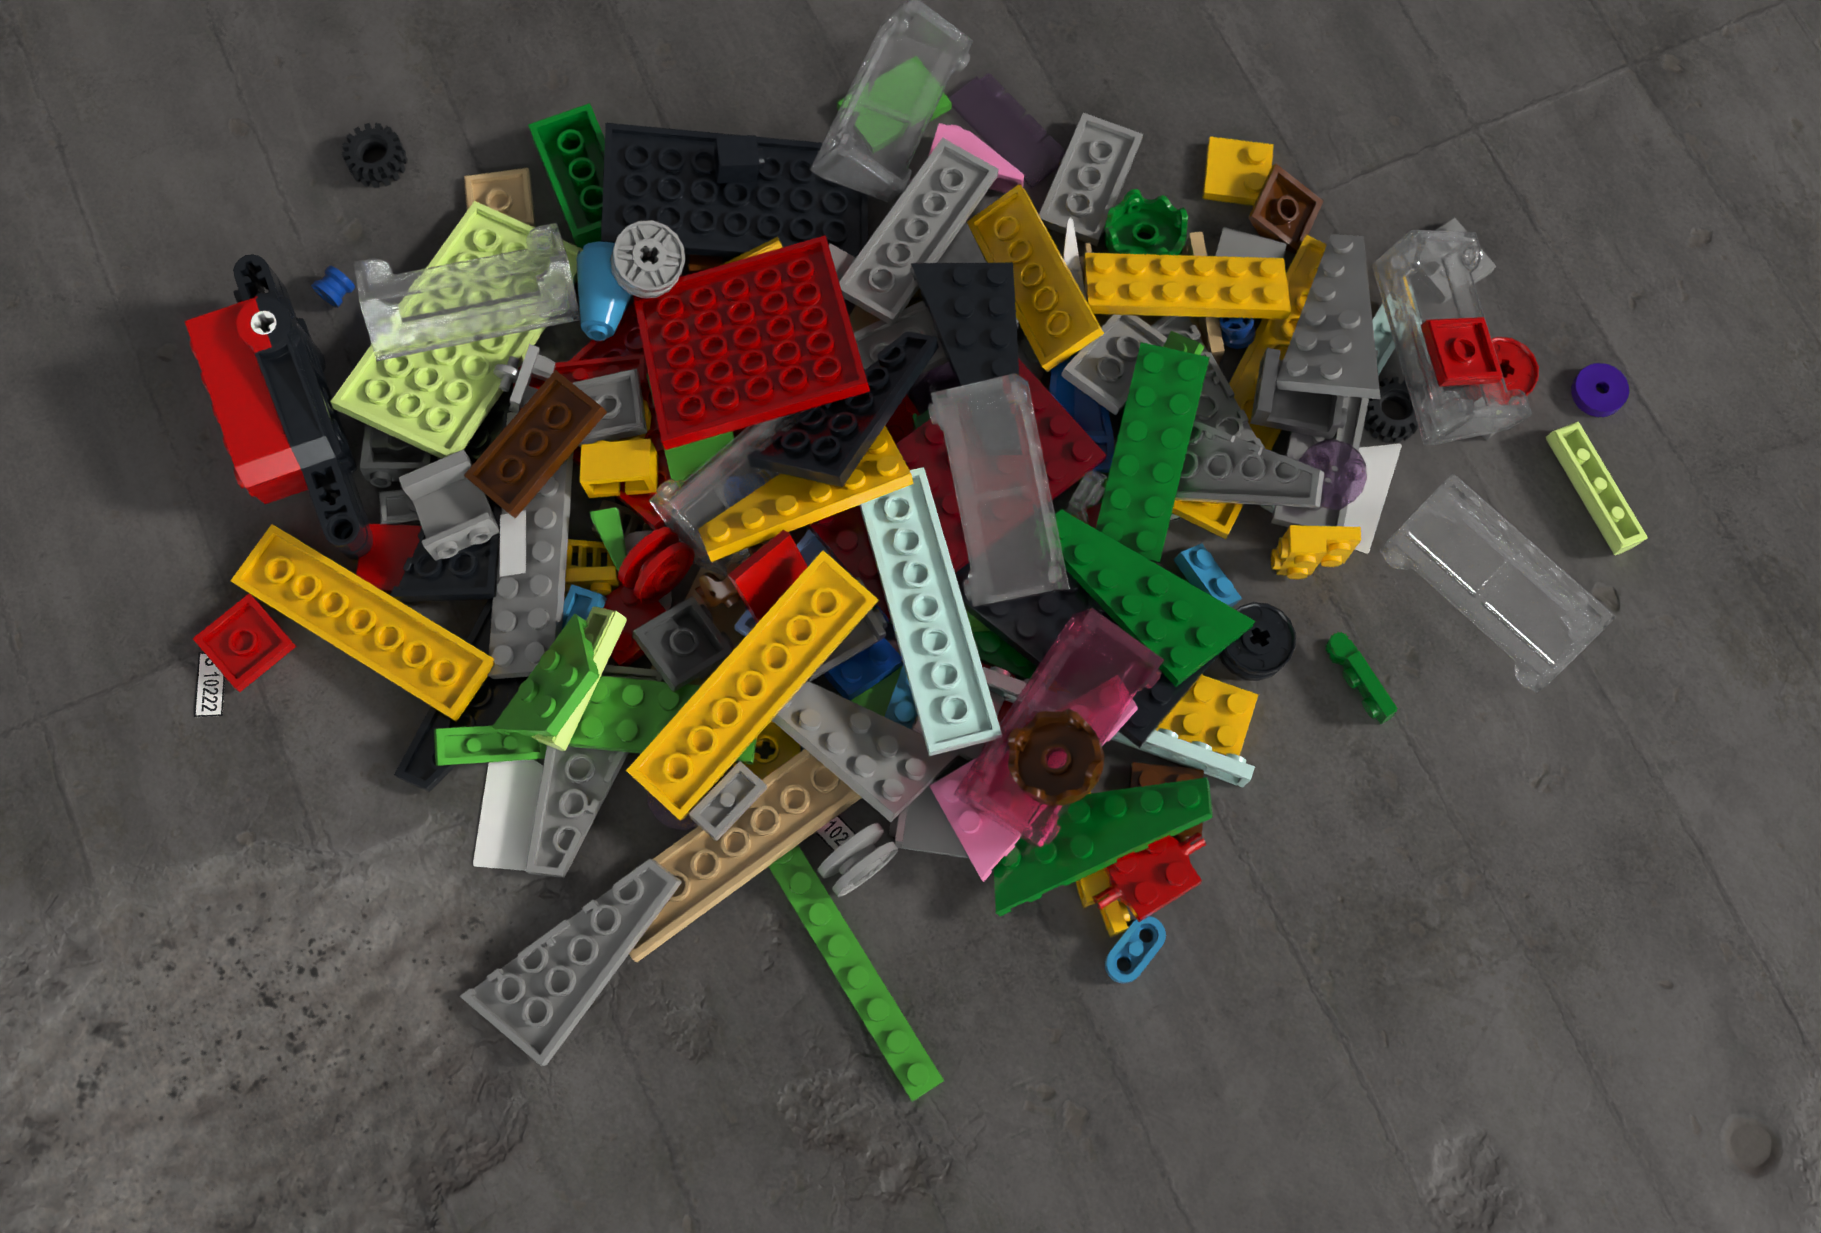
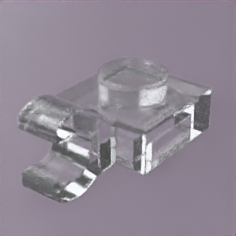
(1087, 493)

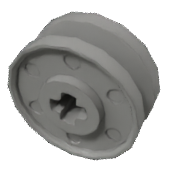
(647, 240)
(857, 859)

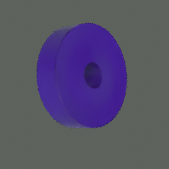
(1596, 403)

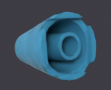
(600, 296)

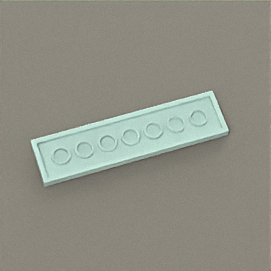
(929, 618)

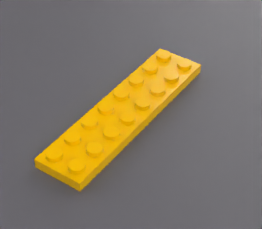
(364, 622)
(752, 685)

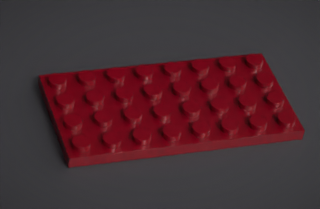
(1066, 455)

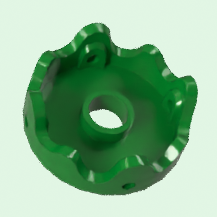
(1141, 215)

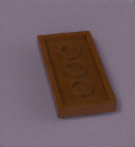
(535, 444)

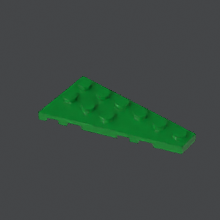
(1149, 601)
(1097, 834)

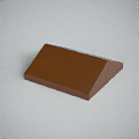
(1284, 209)

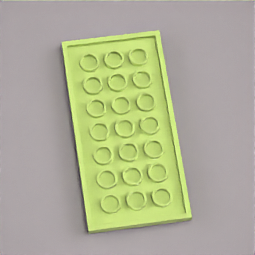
(445, 392)

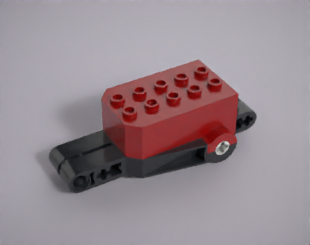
(277, 404)

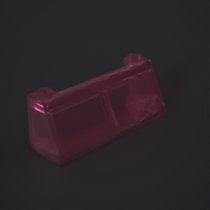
(1086, 670)

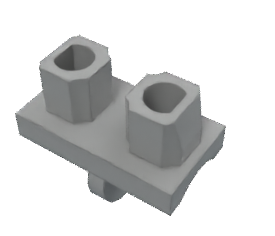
(533, 366)

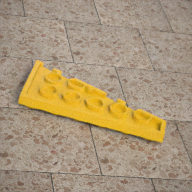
(795, 502)

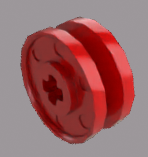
(1517, 364)
(656, 565)

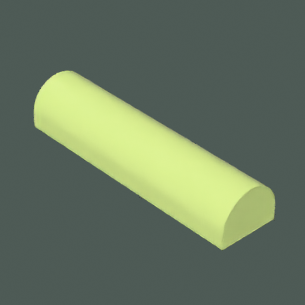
(1596, 488)
(603, 632)

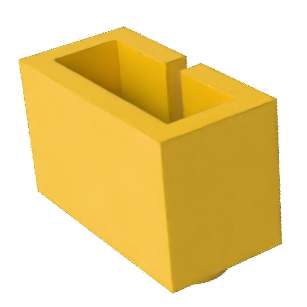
(609, 463)

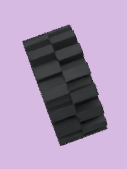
(369, 140)
(1384, 425)

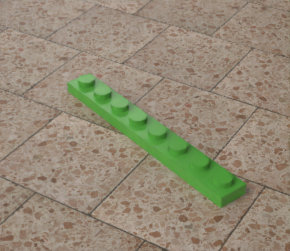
(856, 974)

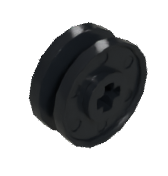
(1265, 659)

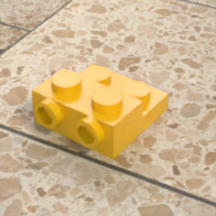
(1307, 546)

